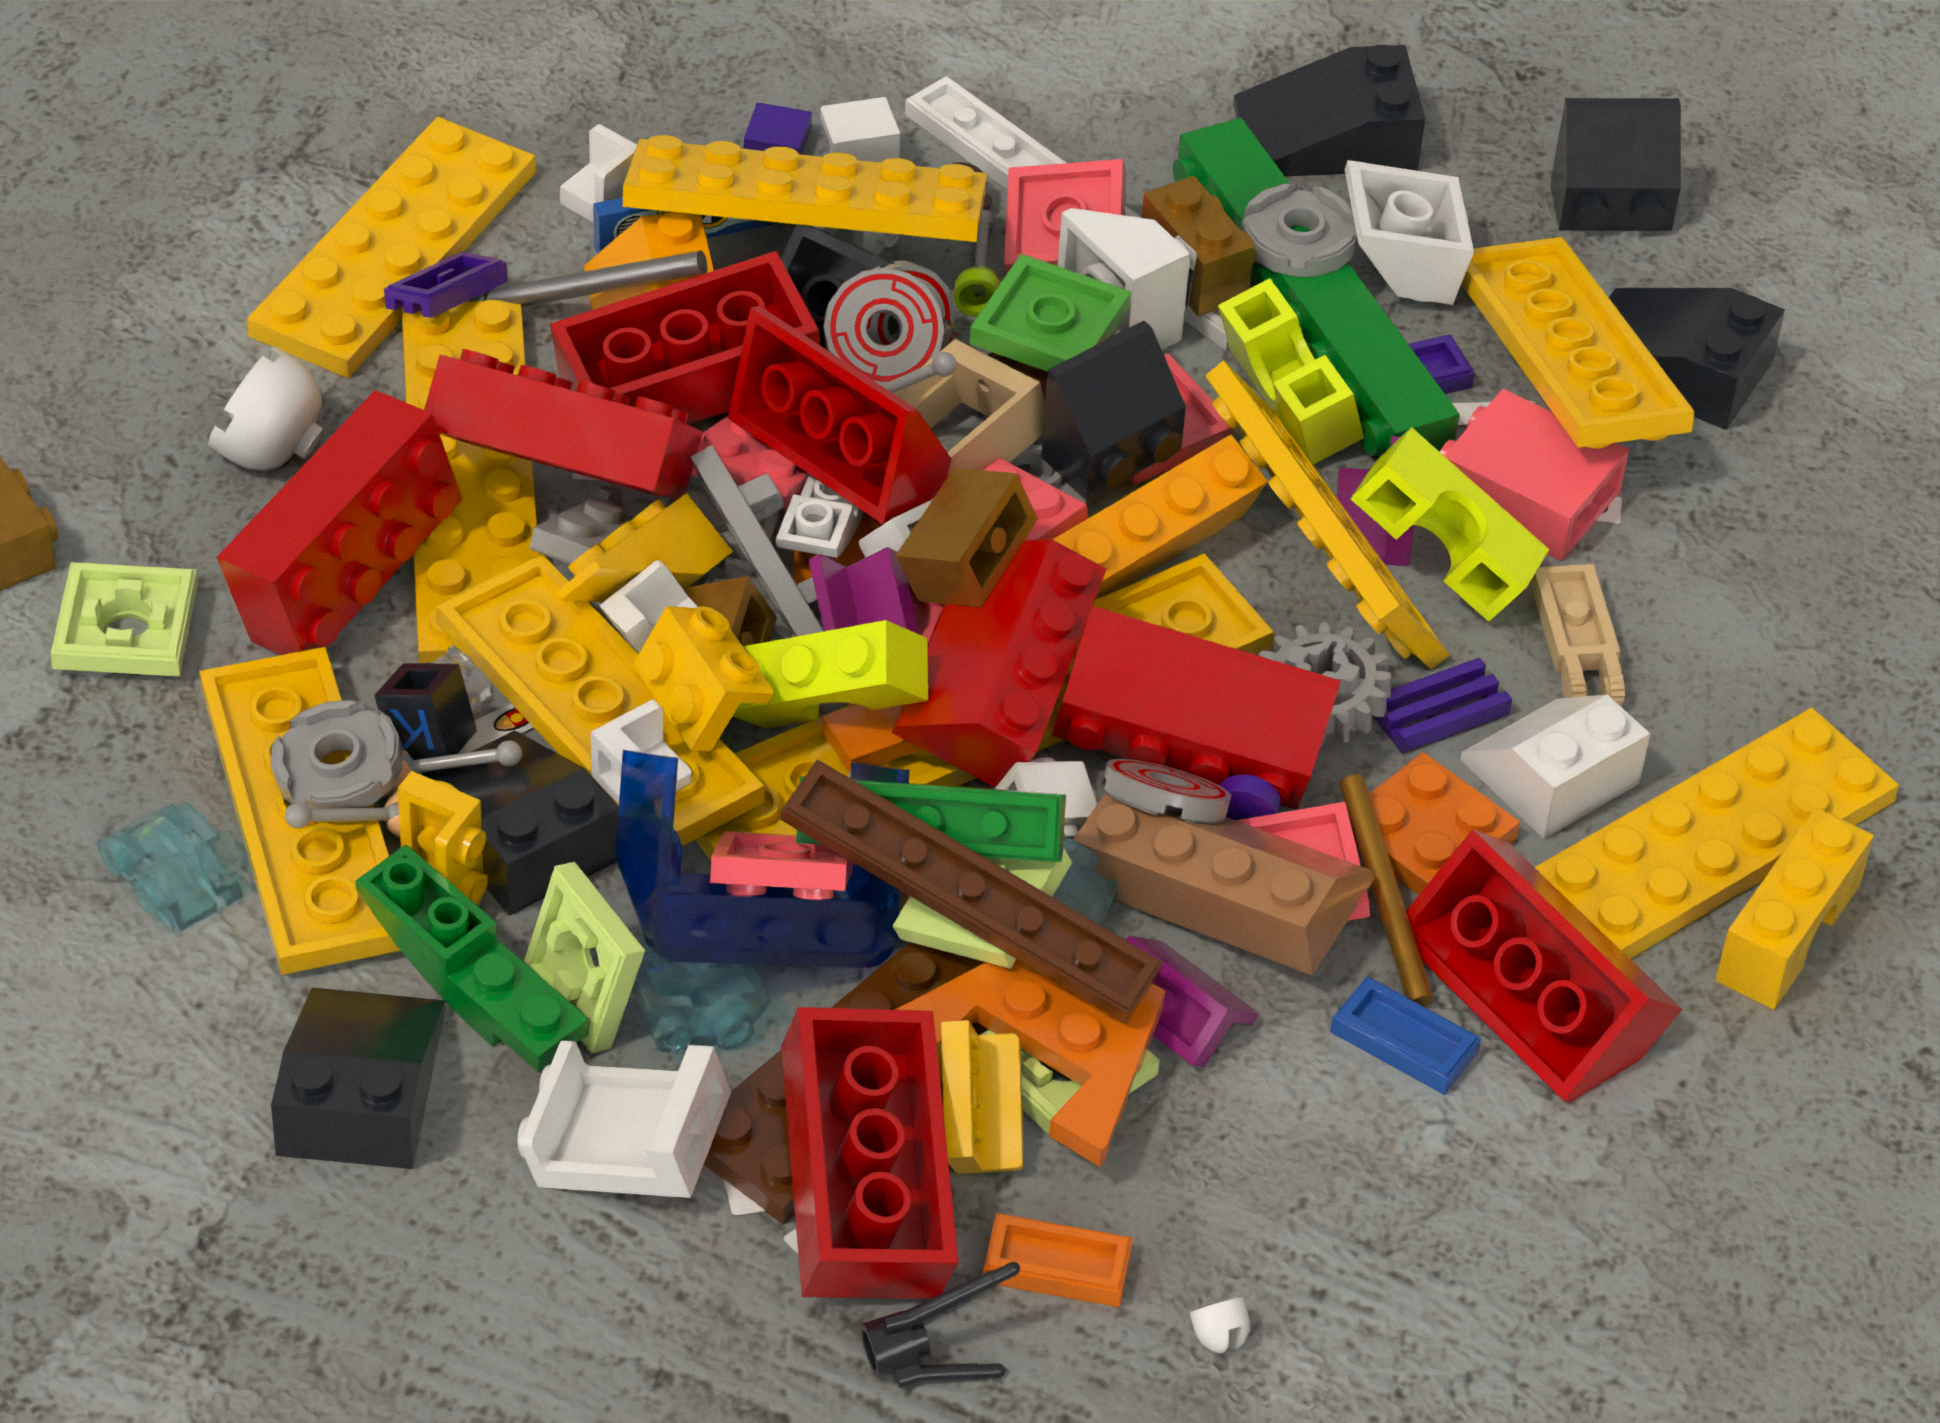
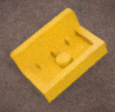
(699, 673)
(444, 831)
(981, 1099)

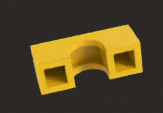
(1803, 888)

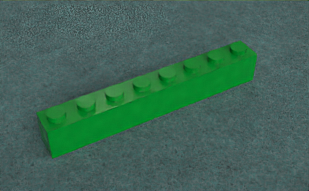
(1332, 309)

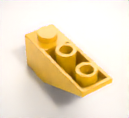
(673, 535)

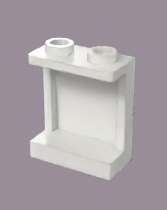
(624, 1124)

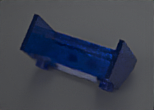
(703, 923)

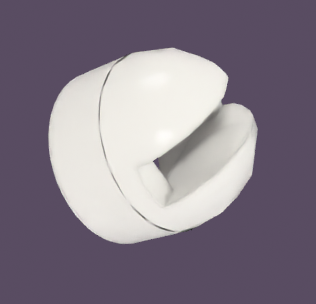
(1222, 1325)

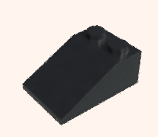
(1339, 110)
(1706, 341)
(535, 819)
(356, 1078)

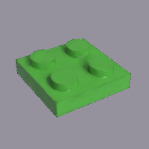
(1047, 314)

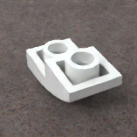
(819, 521)

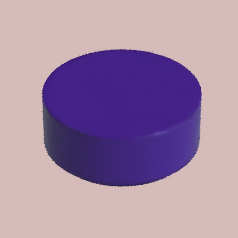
(1250, 797)

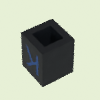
(428, 708)

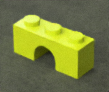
(1301, 390)
(1486, 546)
(858, 664)

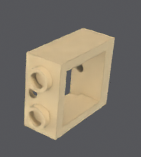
(989, 386)

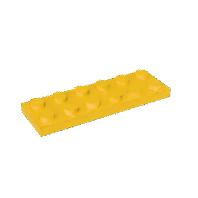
(805, 188)
(409, 219)
(1574, 344)
(1324, 519)
(577, 674)
(1715, 832)
(299, 873)

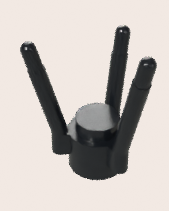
(900, 1338)

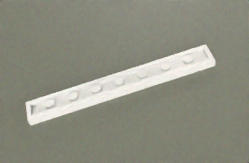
(996, 145)

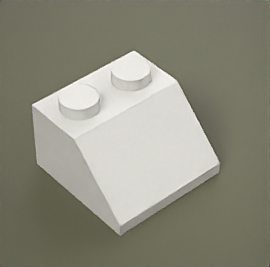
(1411, 229)
(1134, 257)
(1562, 760)

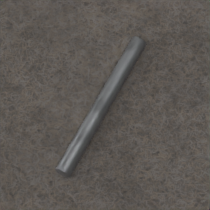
(602, 280)

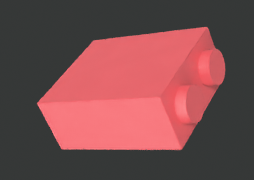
(1537, 471)

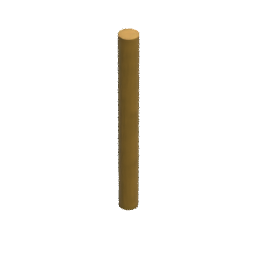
(1386, 890)

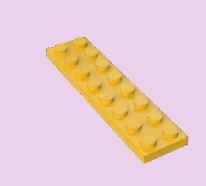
(497, 507)

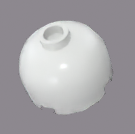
(271, 415)

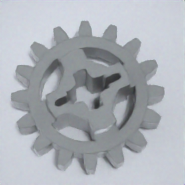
(1362, 673)

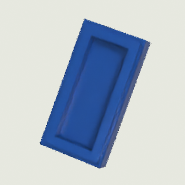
(1405, 1035)

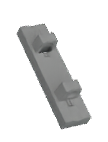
(742, 511)

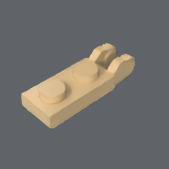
(1578, 628)

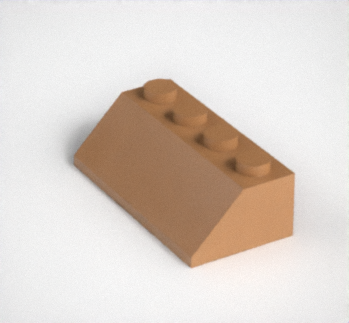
(1227, 881)

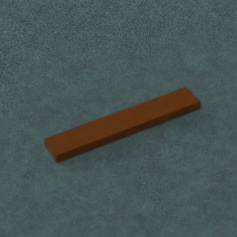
(971, 891)

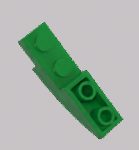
(465, 962)

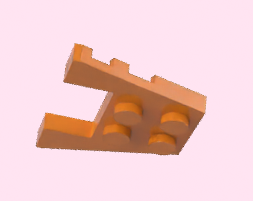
(1061, 1033)

